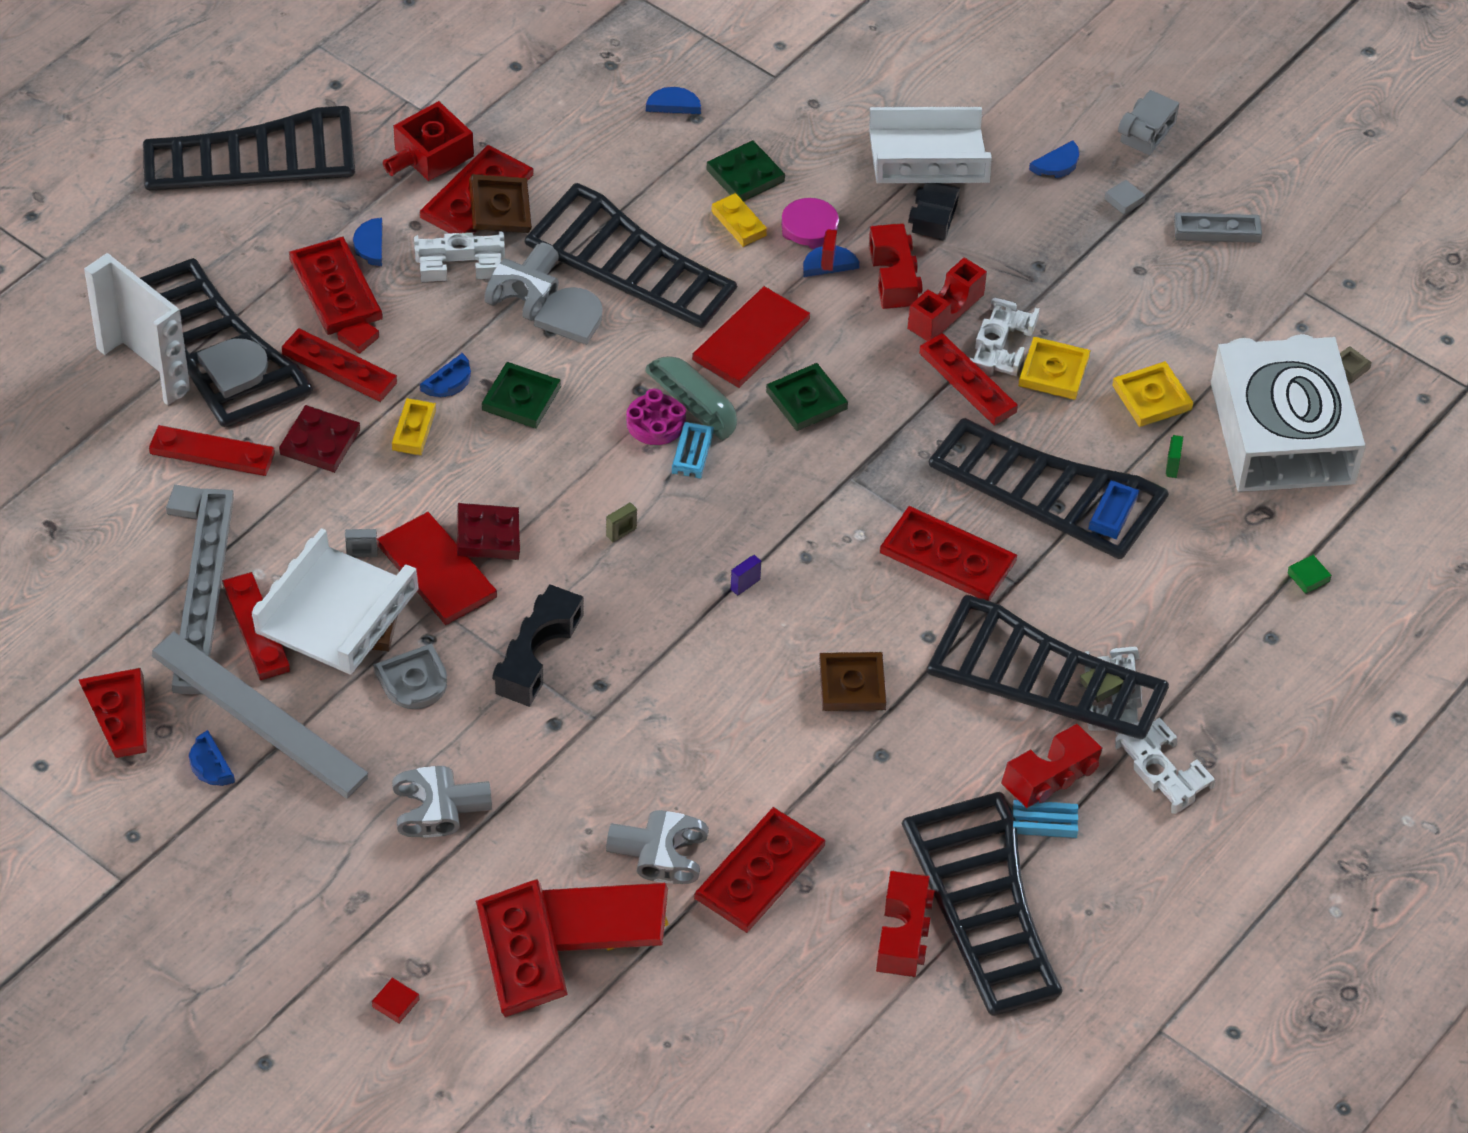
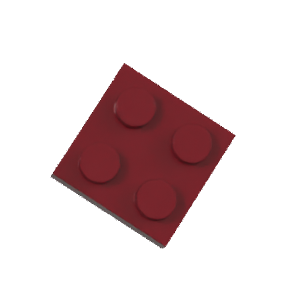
(319, 438)
(488, 531)

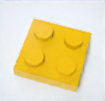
(1054, 368)
(1152, 394)

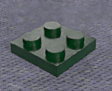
(745, 171)
(521, 395)
(806, 396)

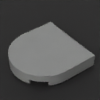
(571, 314)
(234, 365)
(413, 678)

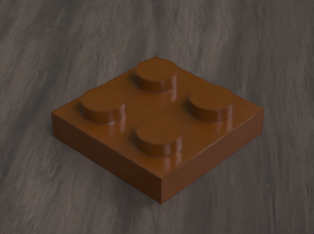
(500, 203)
(852, 681)

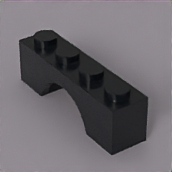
(553, 617)

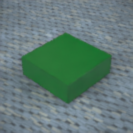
(1174, 456)
(1309, 574)

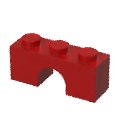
(897, 282)
(935, 313)
(1036, 779)
(900, 946)

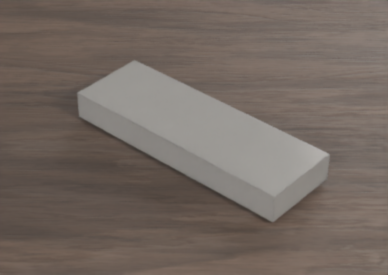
(1217, 227)

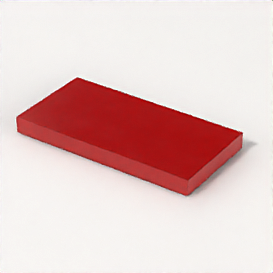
(452, 204)
(335, 285)
(751, 336)
(948, 553)
(445, 581)
(759, 869)
(607, 916)
(521, 948)

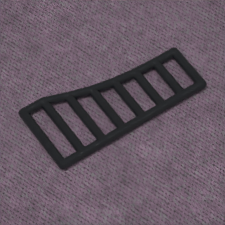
(259, 131)
(637, 235)
(230, 319)
(1041, 461)
(1047, 644)
(1014, 882)

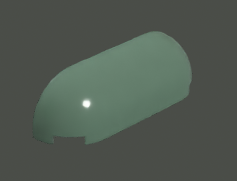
(695, 394)

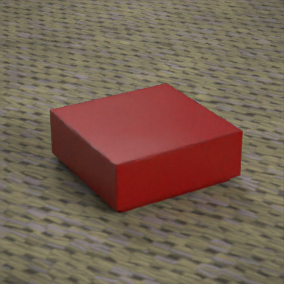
(829, 249)
(358, 336)
(395, 1000)

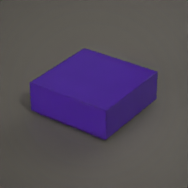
(745, 575)

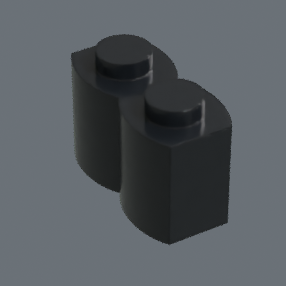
(934, 210)

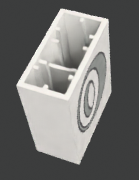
(1287, 413)

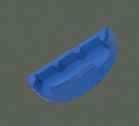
(673, 101)
(1057, 162)
(368, 241)
(843, 261)
(449, 379)
(208, 762)

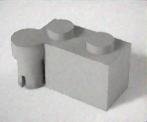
(1148, 122)

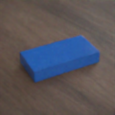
(1113, 509)

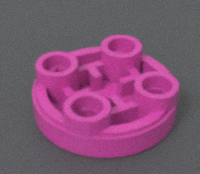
(807, 221)
(655, 418)

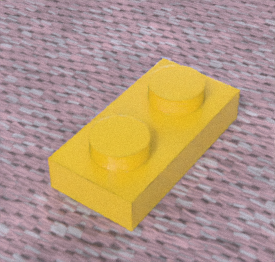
(739, 219)
(413, 426)

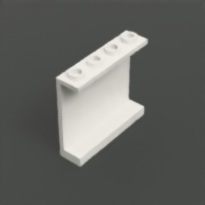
(928, 145)
(141, 318)
(332, 605)

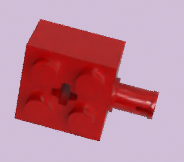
(430, 142)

